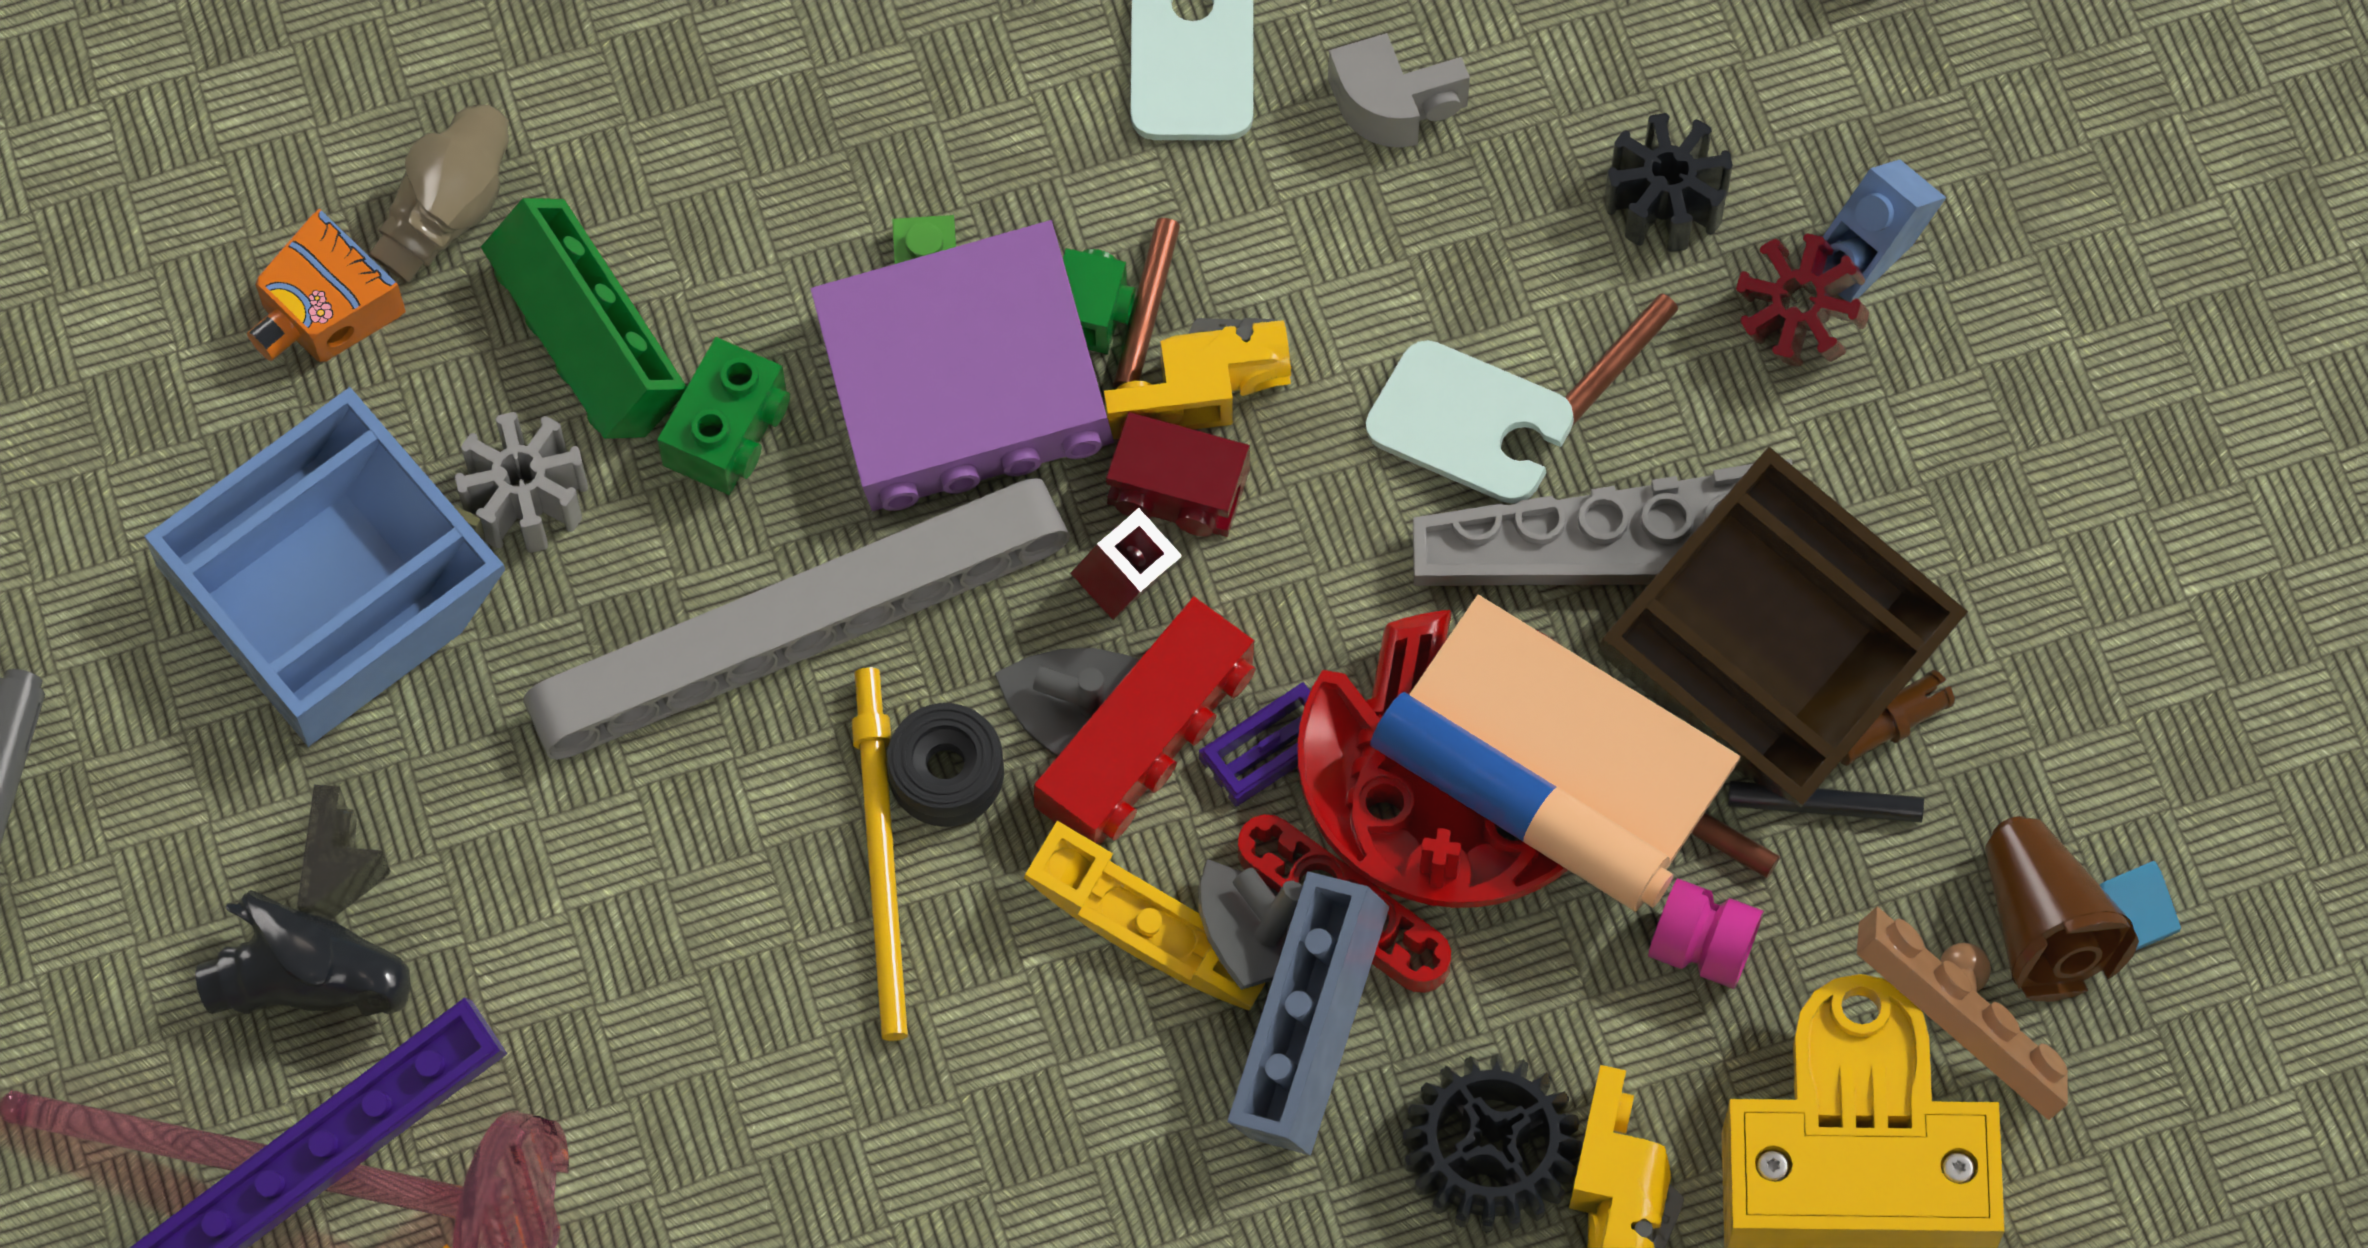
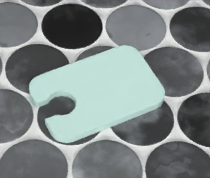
(1192, 74)
(1455, 412)

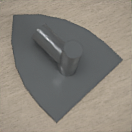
(1061, 691)
(1245, 920)

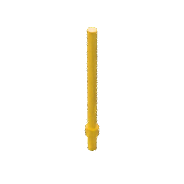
(872, 736)

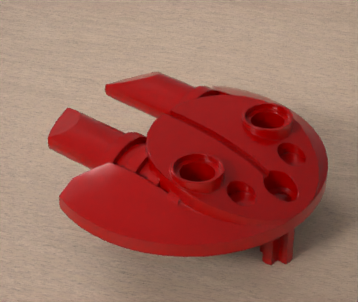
(1435, 845)

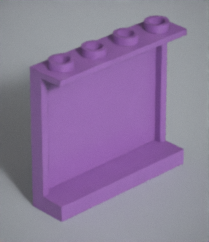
(961, 367)

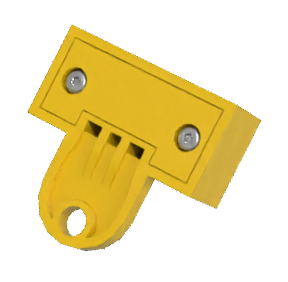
(1862, 1144)

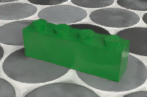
(583, 318)

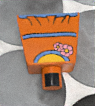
(322, 294)

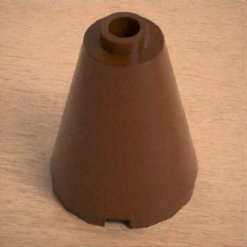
(2053, 913)

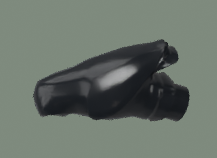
(301, 965)

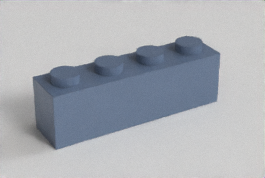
(1308, 1013)

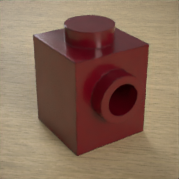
(1125, 564)

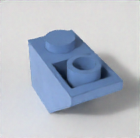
(1881, 221)

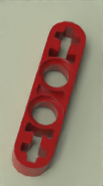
(1418, 934)

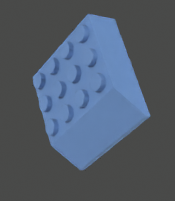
(327, 565)

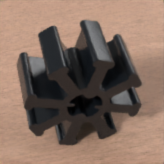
(1695, 185)

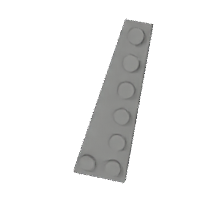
(1568, 541)

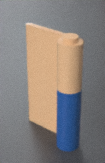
(1556, 753)

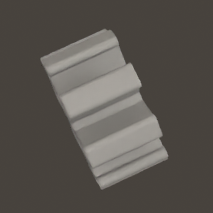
(545, 461)

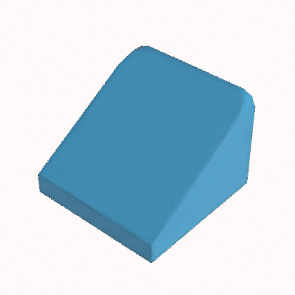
(2145, 902)

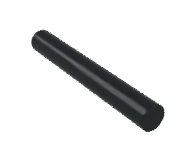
(1830, 803)

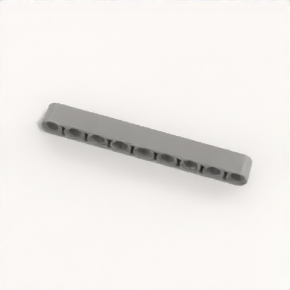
(795, 619)

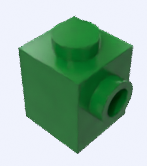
(1099, 294)

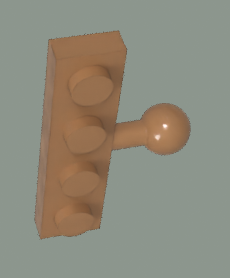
(1949, 996)

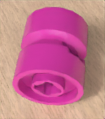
(1705, 933)

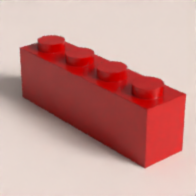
(1146, 723)

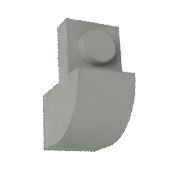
(1386, 103)

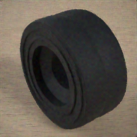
(936, 730)

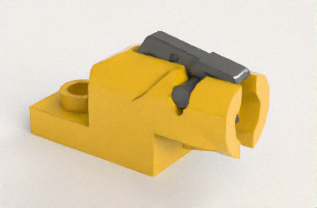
(1203, 371)
(1622, 1177)

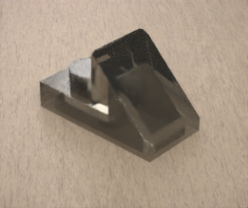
(332, 869)

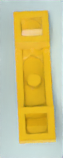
(1131, 914)

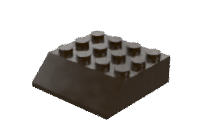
(1781, 629)

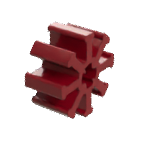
(1813, 280)

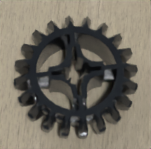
(1532, 1112)

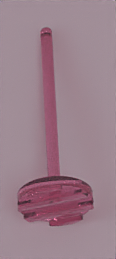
(501, 1204)

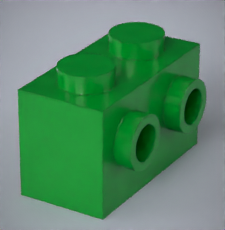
(723, 416)

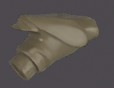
(444, 190)

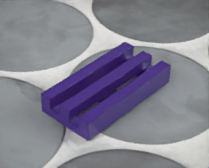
(1261, 778)

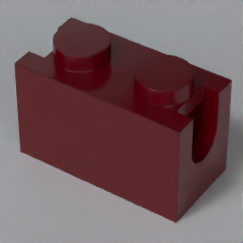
(1178, 475)

